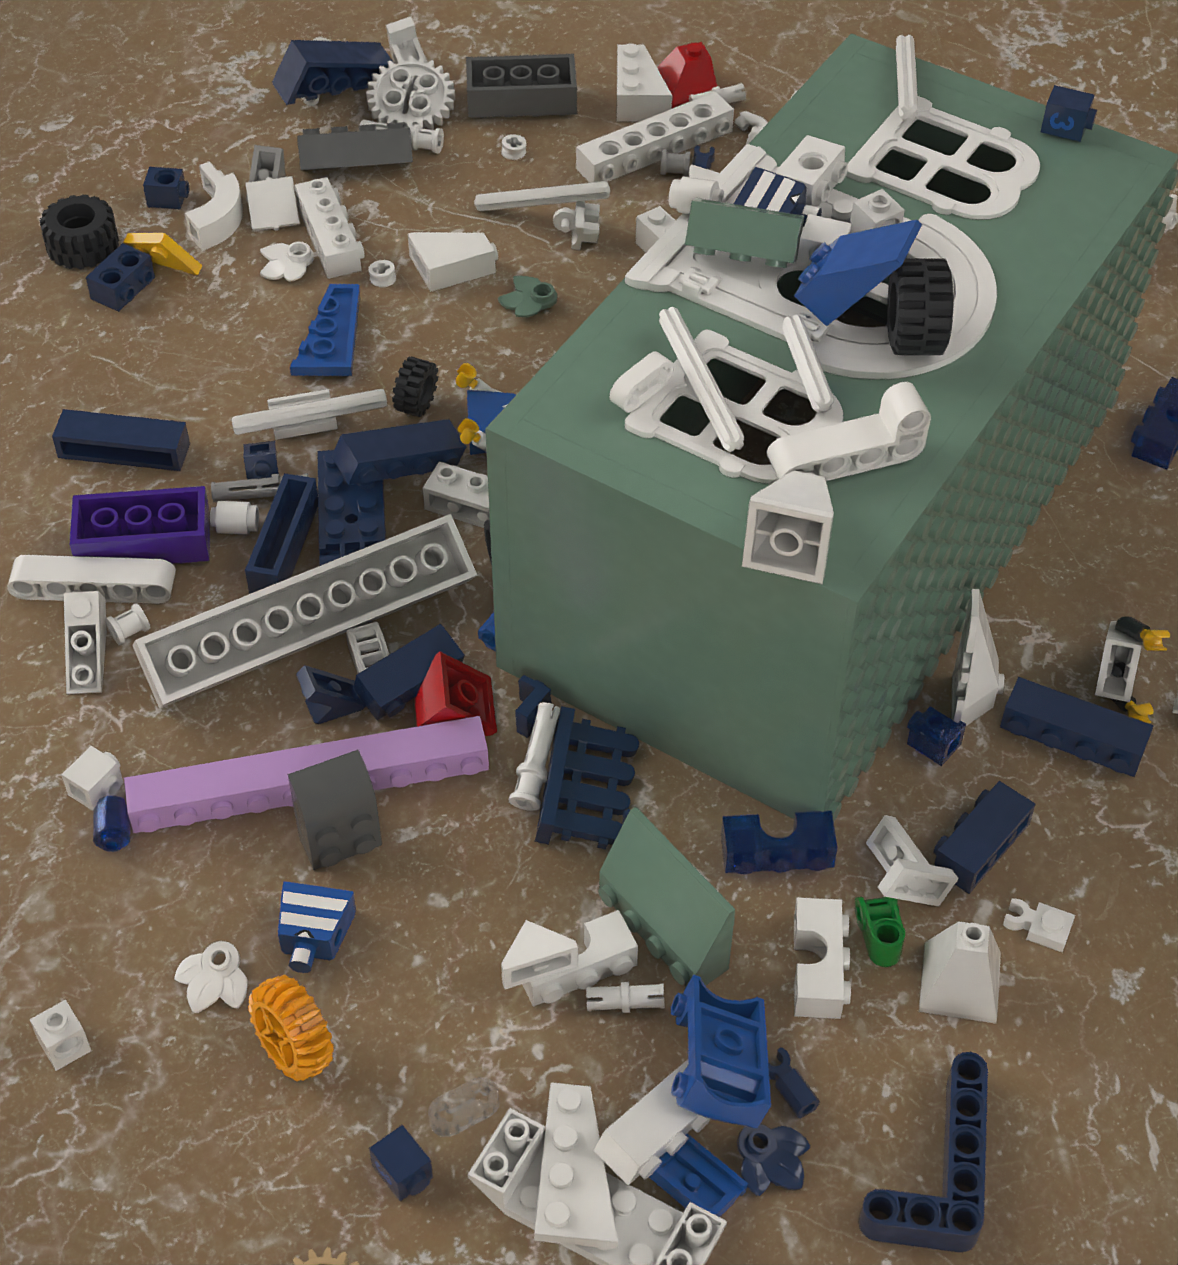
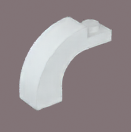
(221, 215)

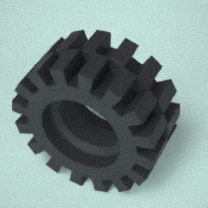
(415, 386)

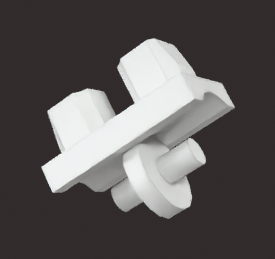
(581, 221)

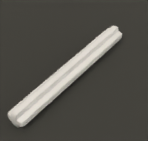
(542, 196)
(701, 379)
(309, 411)

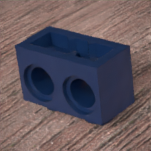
(120, 277)

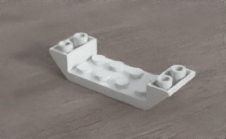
(645, 1227)

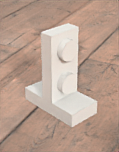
(404, 41)
(908, 872)

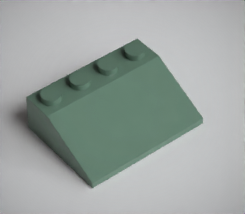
(667, 902)

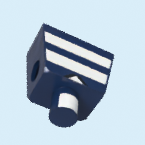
(775, 193)

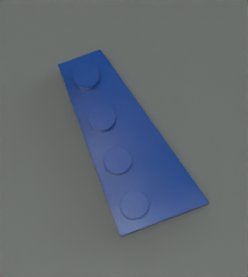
(331, 336)

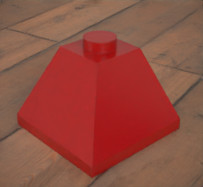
(688, 72)
(454, 693)

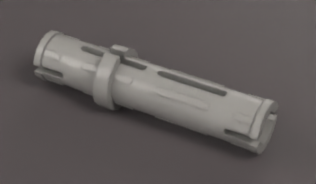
(223, 490)

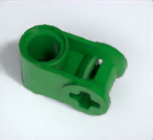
(879, 922)

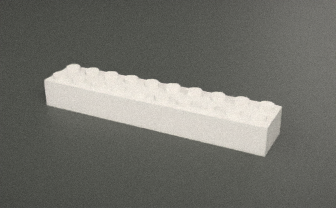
(303, 611)

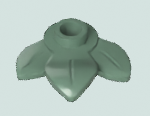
(529, 296)

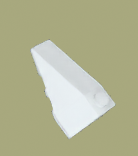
(976, 667)

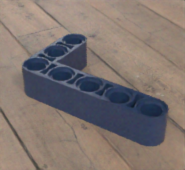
(957, 1168)

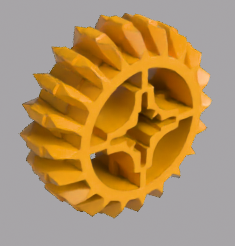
(290, 1027)

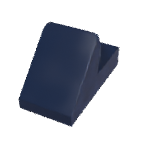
(328, 694)

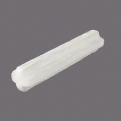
(807, 363)

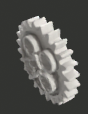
(394, 87)

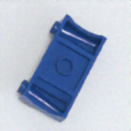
(725, 1056)

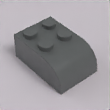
(335, 809)

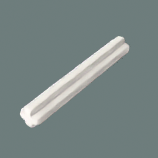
(906, 77)

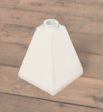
(790, 527)
(961, 973)

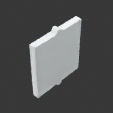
(272, 203)

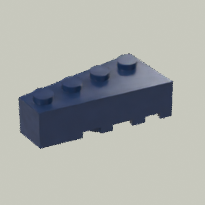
(326, 67)

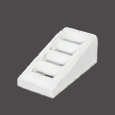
(363, 640)

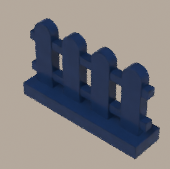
(582, 795)

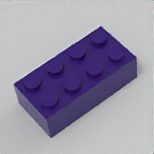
(142, 524)

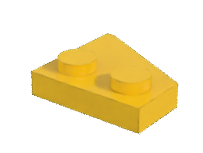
(164, 251)

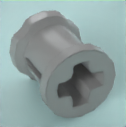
(675, 163)

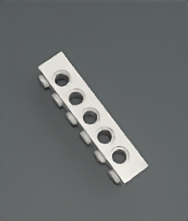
(644, 141)

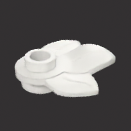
(286, 260)
(212, 981)

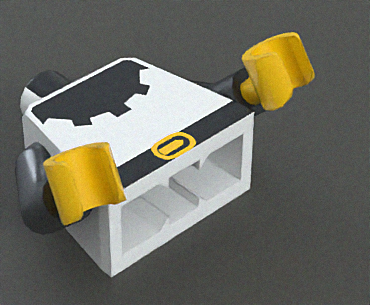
(1121, 663)

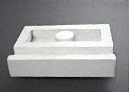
(306, 427)

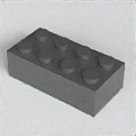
(521, 85)

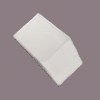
(537, 954)

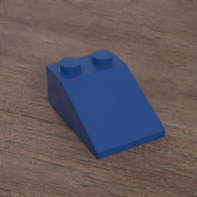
(853, 268)

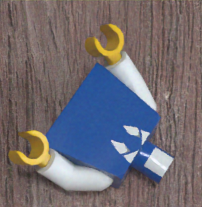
(483, 407)

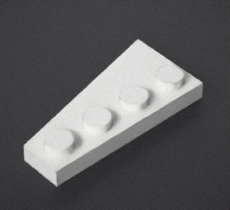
(573, 1181)

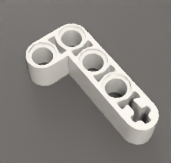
(860, 443)

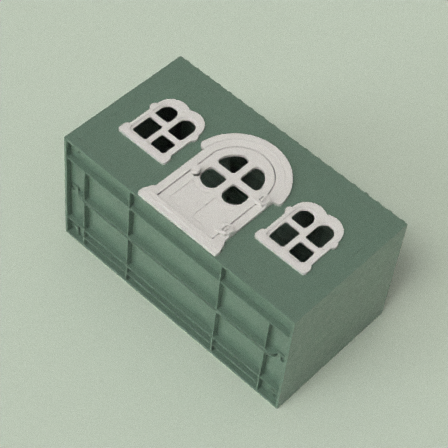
(631, 526)

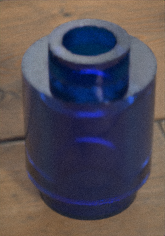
(111, 823)

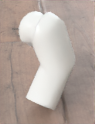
(747, 118)

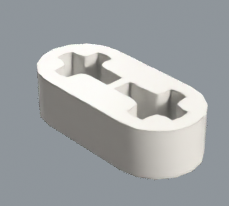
(641, 381)

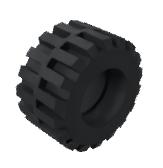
(79, 231)
(920, 307)

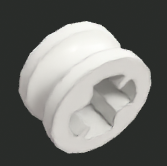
(513, 147)
(385, 267)

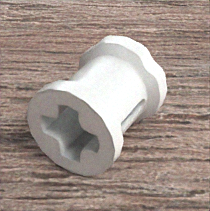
(127, 624)

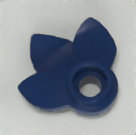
(776, 1161)

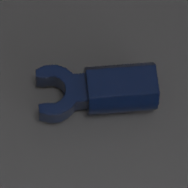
(703, 159)
(792, 1086)

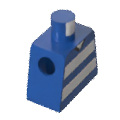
(313, 922)

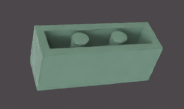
(744, 232)

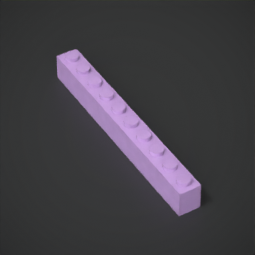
(262, 780)

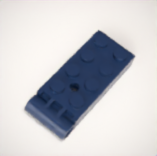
(347, 514)

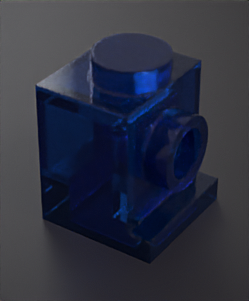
(935, 734)

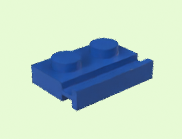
(699, 1178)

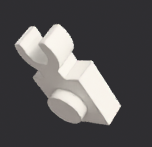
(1045, 925)

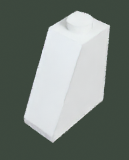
(451, 257)

